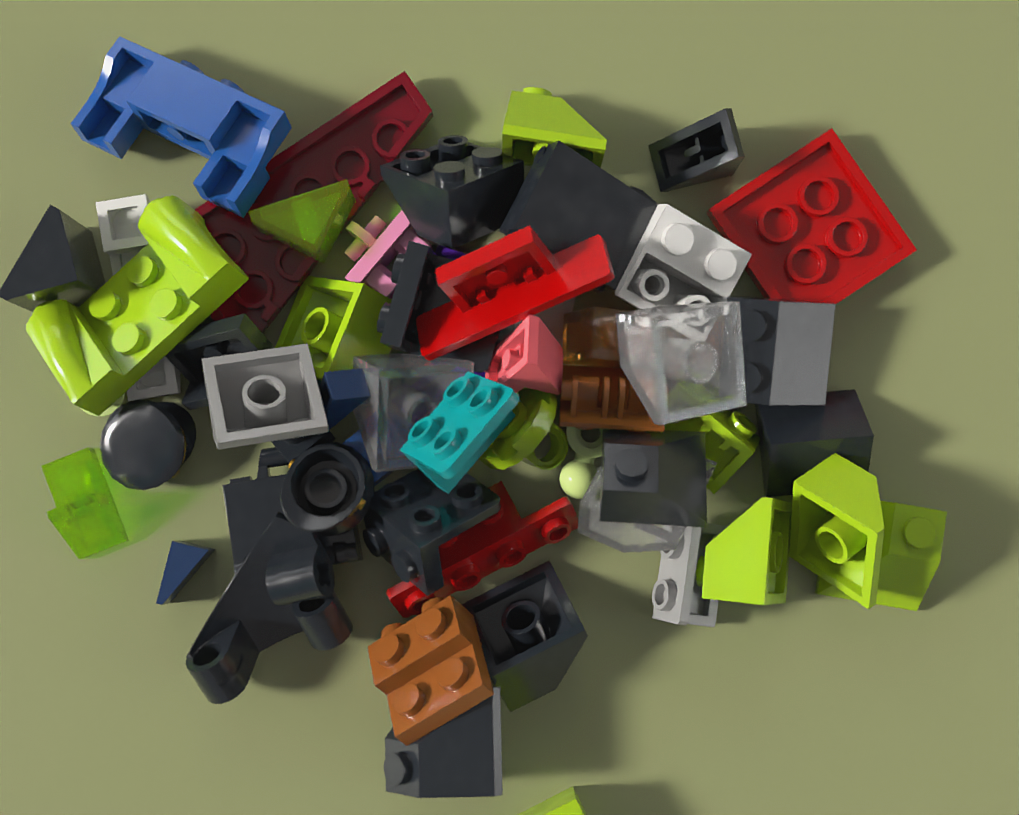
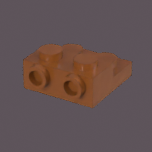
(430, 668)

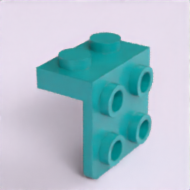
(460, 429)

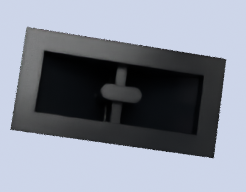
(698, 152)

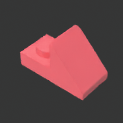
(528, 358)

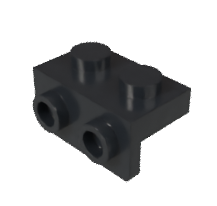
(209, 340)

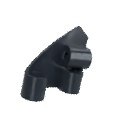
(275, 594)

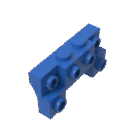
(190, 110)

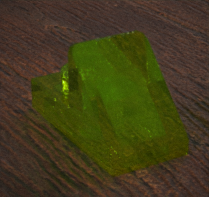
(84, 504)

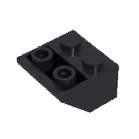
(454, 189)

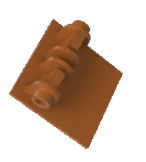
(602, 400)

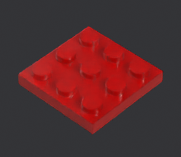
(812, 226)

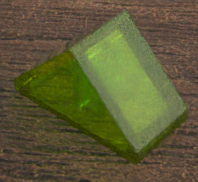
(309, 219)

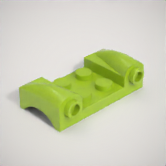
(139, 311)

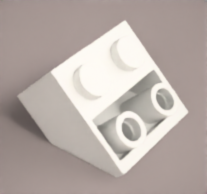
(680, 263)

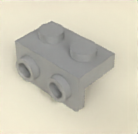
(676, 592)

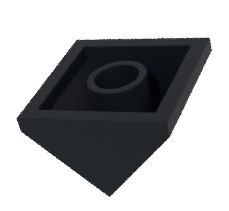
(55, 264)
(805, 435)

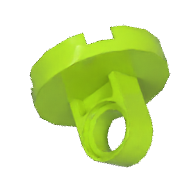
(525, 432)

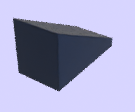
(342, 393)
(181, 565)

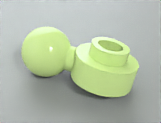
(579, 473)

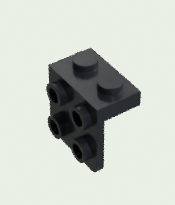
(417, 294)
(416, 517)

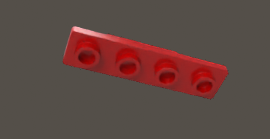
(506, 285)
(489, 546)

